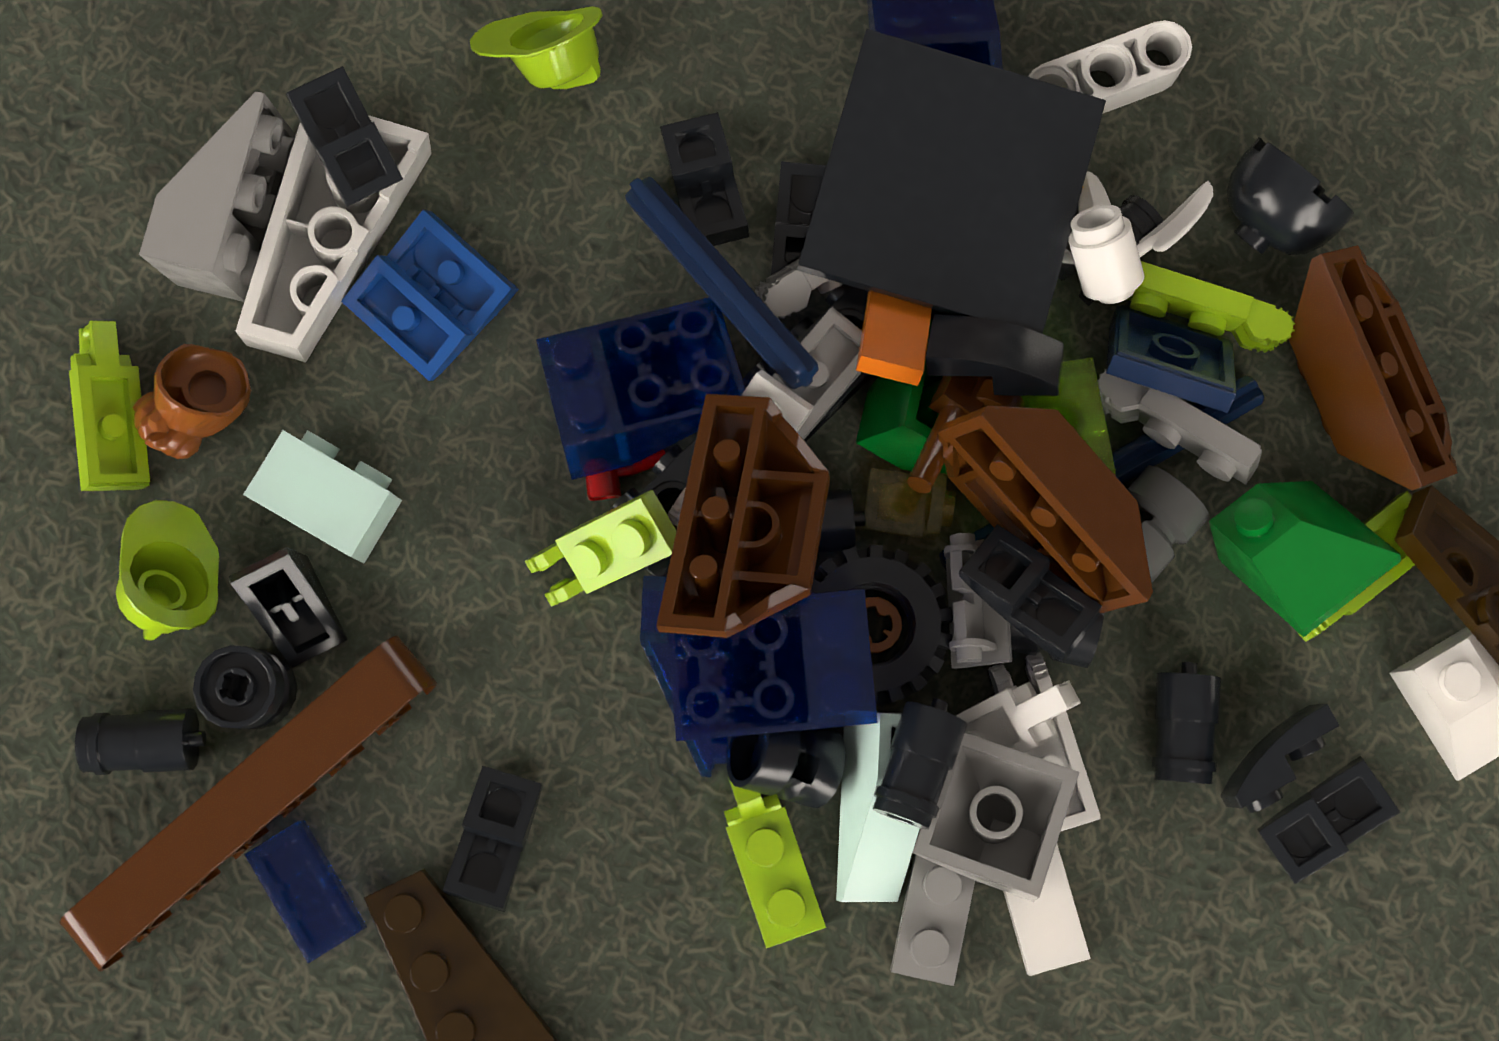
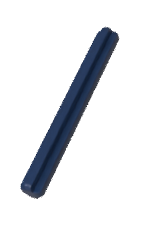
(722, 284)

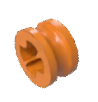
(883, 609)

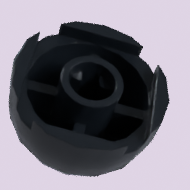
(1282, 203)

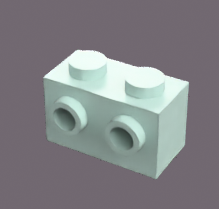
(323, 495)

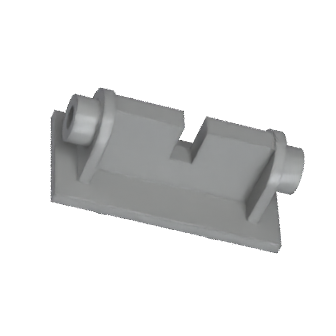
(977, 629)

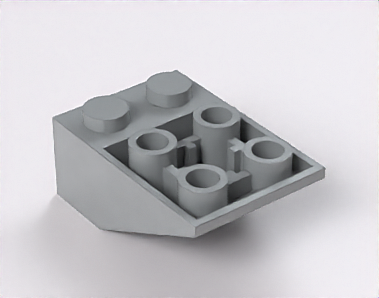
(219, 205)

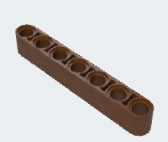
(246, 800)

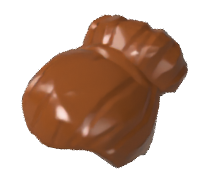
(192, 398)

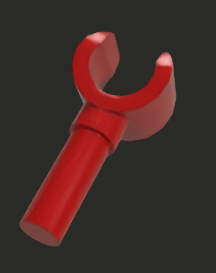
(607, 484)

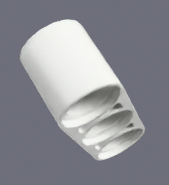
(1127, 63)

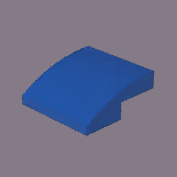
(429, 295)

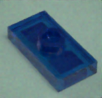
(305, 891)

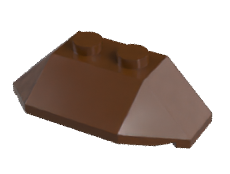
(1369, 373)
(1055, 495)
(744, 521)

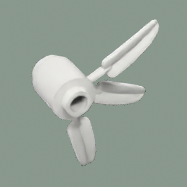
(1106, 246)

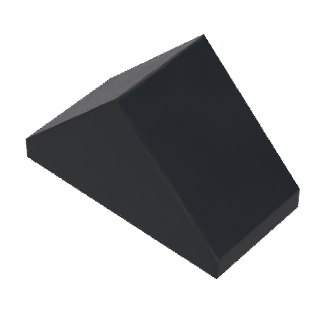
(290, 605)

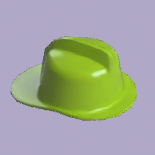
(546, 46)
(167, 569)

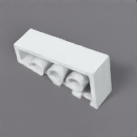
(319, 244)

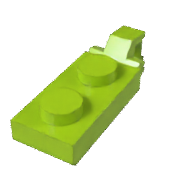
(103, 413)
(772, 868)

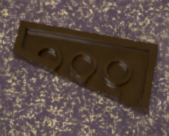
(1456, 560)
(446, 969)

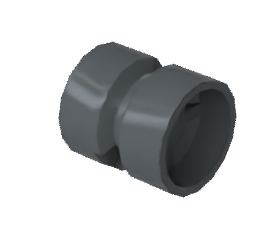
(1167, 514)

